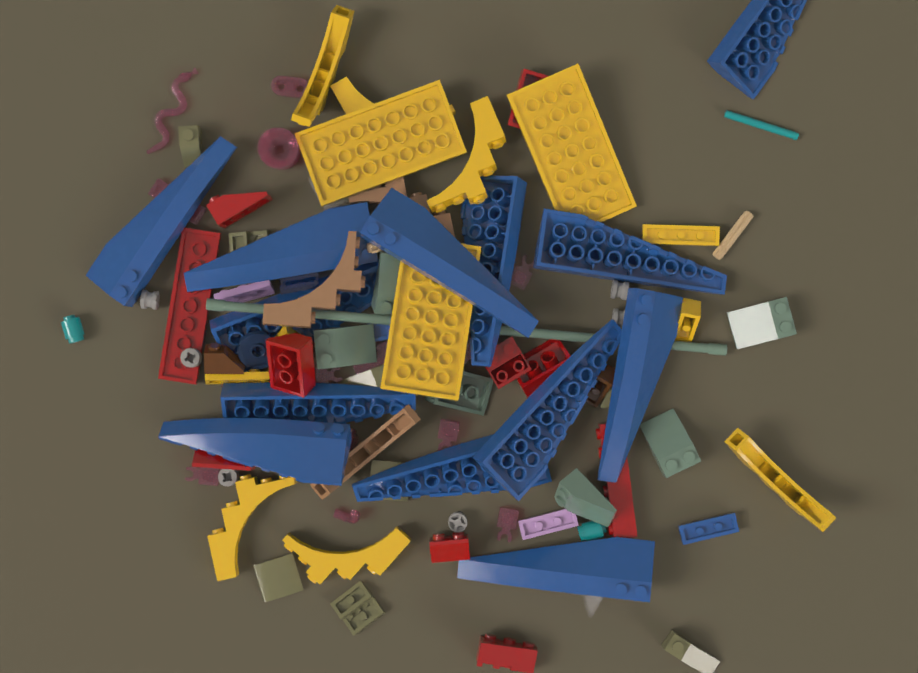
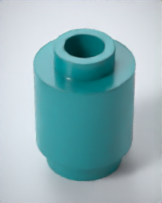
(72, 329)
(591, 531)

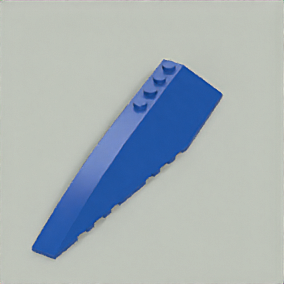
(233, 325)

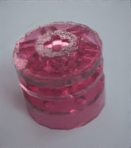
(268, 153)

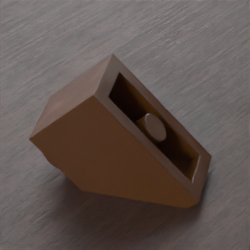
(221, 360)
(603, 384)

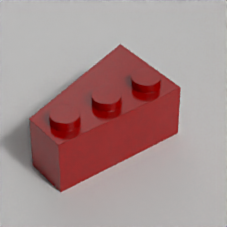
(506, 654)

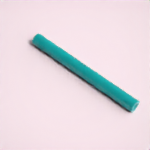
(761, 125)

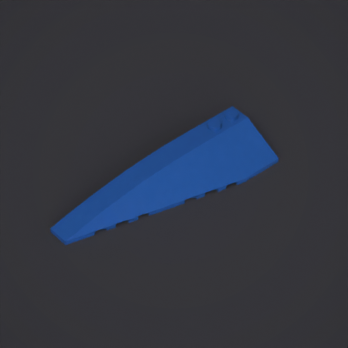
(754, 42)
(496, 229)
(424, 244)
(141, 246)
(644, 346)
(322, 404)
(529, 437)
(289, 447)

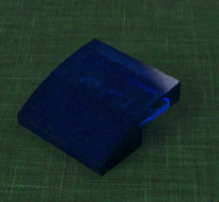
(300, 283)

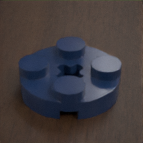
(248, 343)

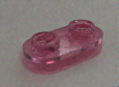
(291, 85)

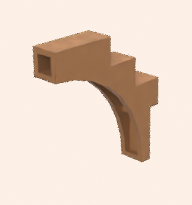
(377, 194)
(325, 297)
(373, 446)

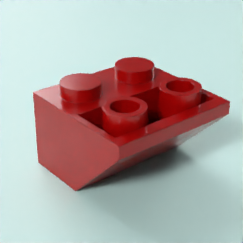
(507, 363)
(449, 548)

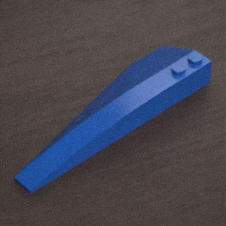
(591, 249)
(293, 251)
(435, 474)
(593, 568)

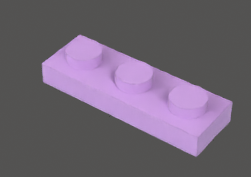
(246, 292)
(547, 523)

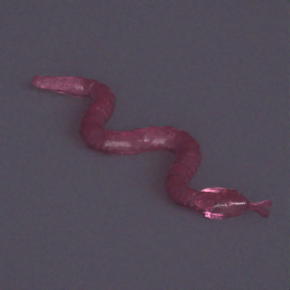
(183, 77)

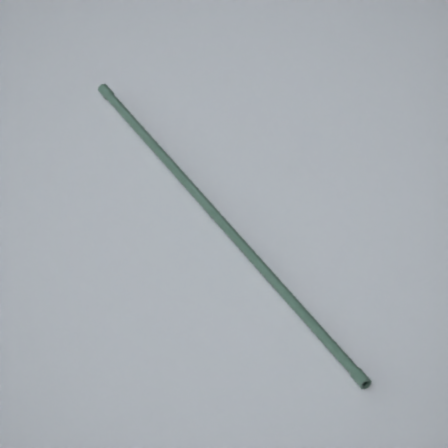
(223, 305)

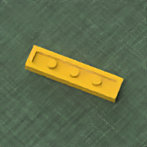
(681, 235)
(251, 376)

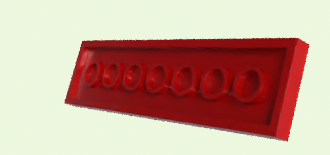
(187, 310)

